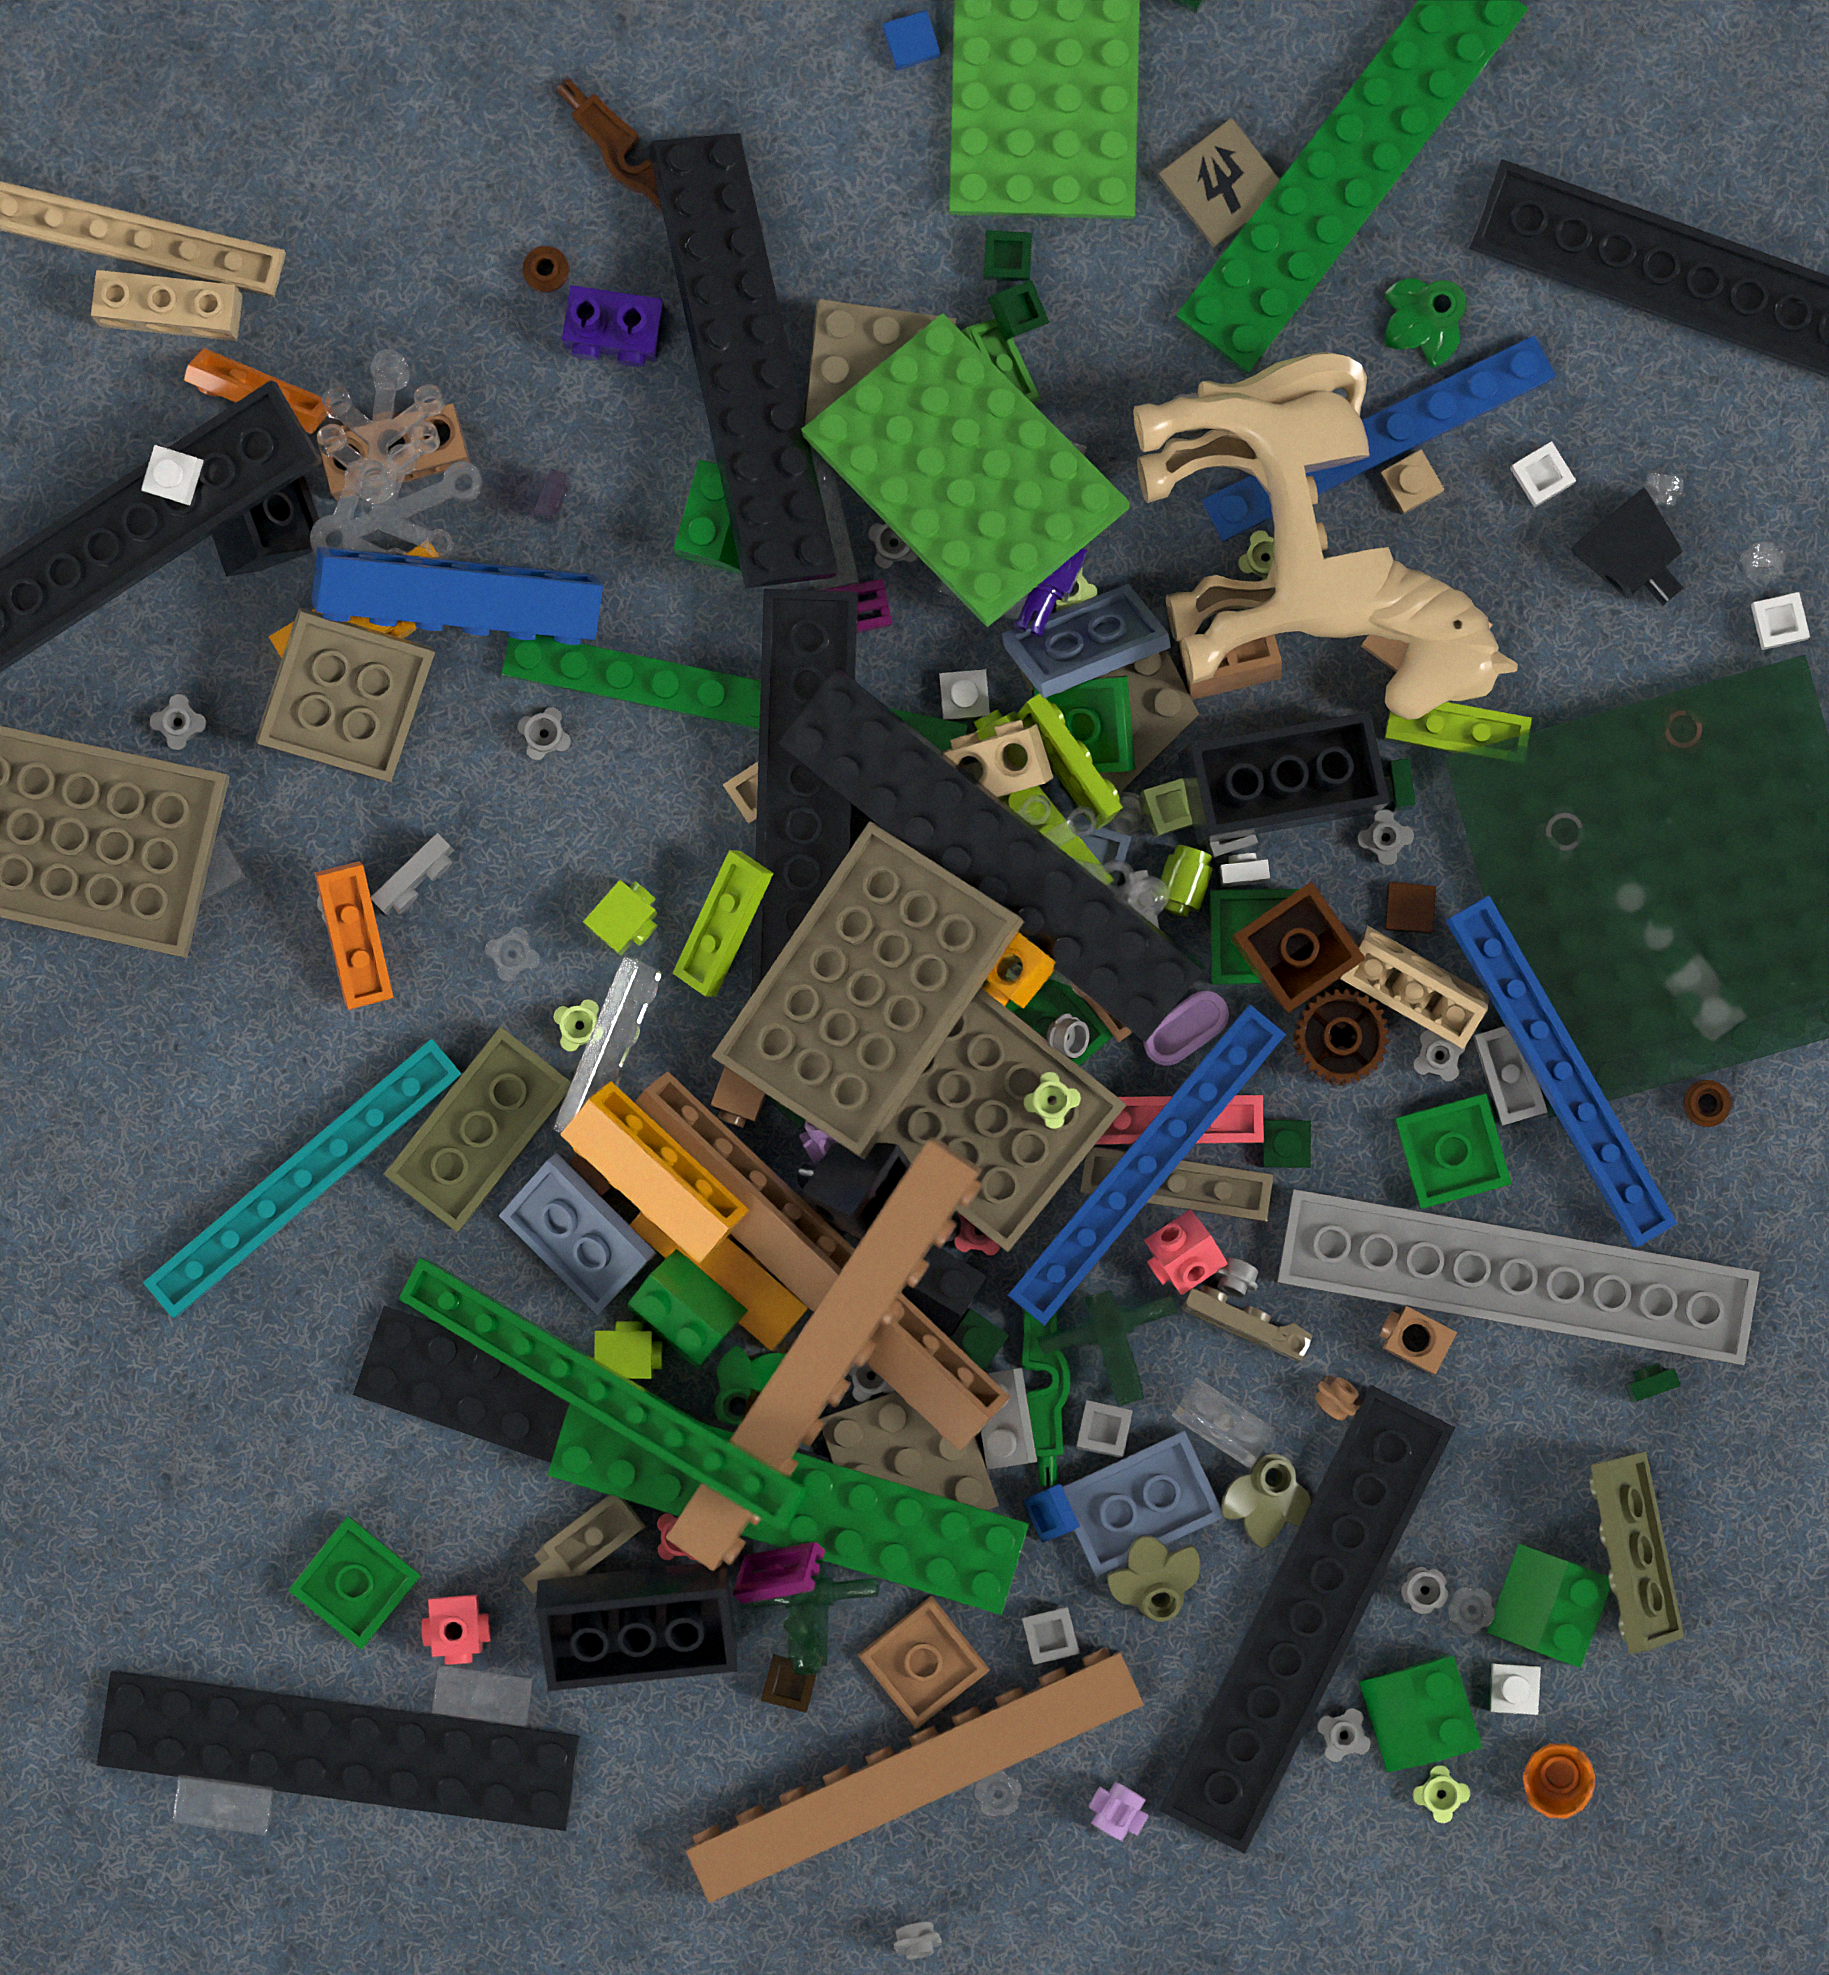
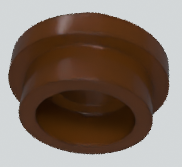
(547, 283)
(1717, 1092)

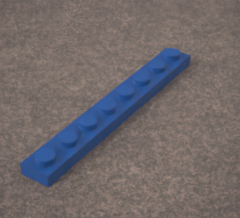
(1400, 429)
(1561, 1072)
(1146, 1164)

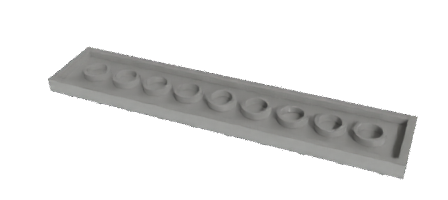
(1518, 1277)

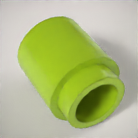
(1186, 879)

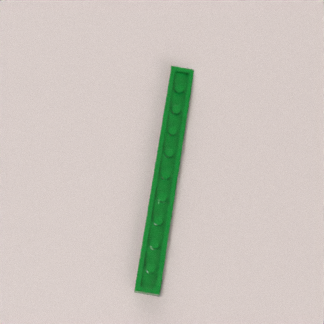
(666, 684)
(604, 1394)

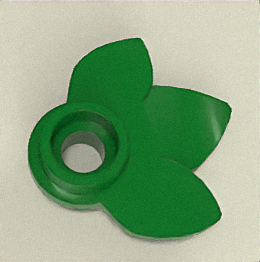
(1420, 323)
(740, 1375)

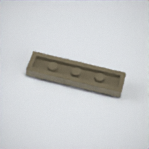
(1193, 1186)

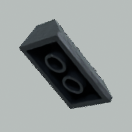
(269, 531)
(943, 1289)

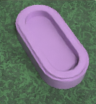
(1187, 1028)

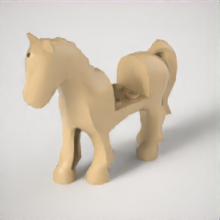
(1278, 432)

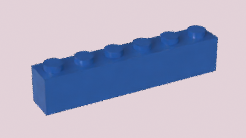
(456, 594)

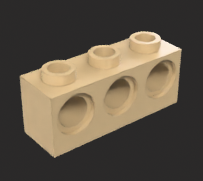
(166, 305)
(998, 772)
(1417, 988)

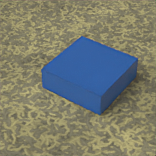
(911, 40)
(1051, 1513)

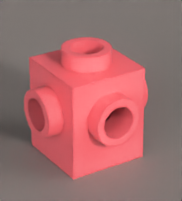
(1184, 1253)
(466, 1612)

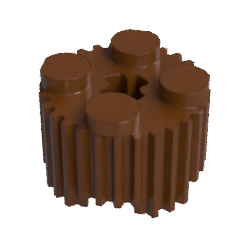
(1340, 1011)

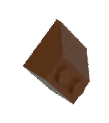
(1298, 948)

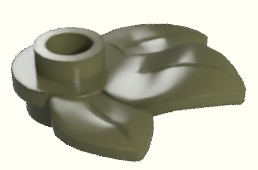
(1263, 1505)
(1155, 1571)

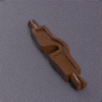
(614, 139)

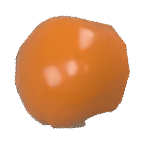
(1568, 1771)

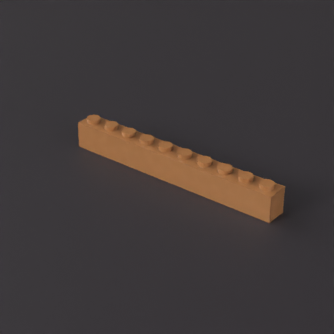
(809, 1258)
(835, 1340)
(914, 1775)

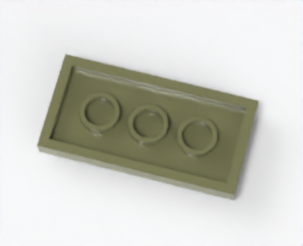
(479, 1129)
(1636, 1552)

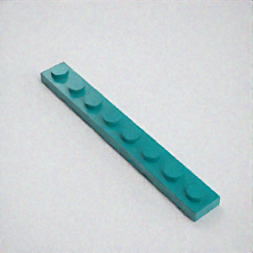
(302, 1179)

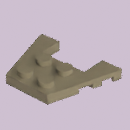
(1158, 711)

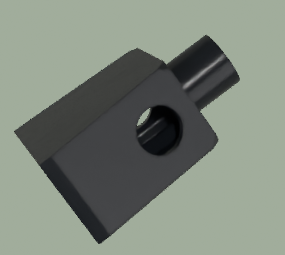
(1633, 549)
(852, 1189)

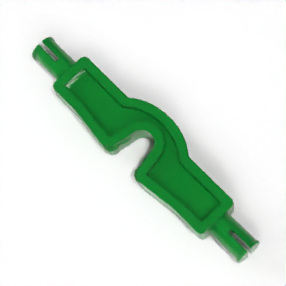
(1045, 1403)

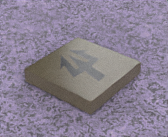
(1220, 182)

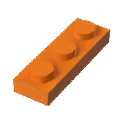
(233, 380)
(354, 935)

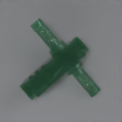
(1108, 1328)
(809, 1617)

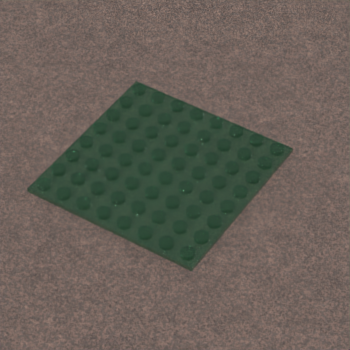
(1722, 824)

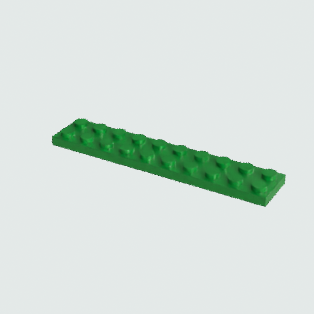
(1344, 173)
(849, 1513)

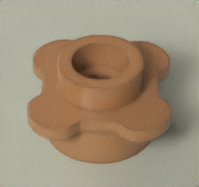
(1337, 1397)

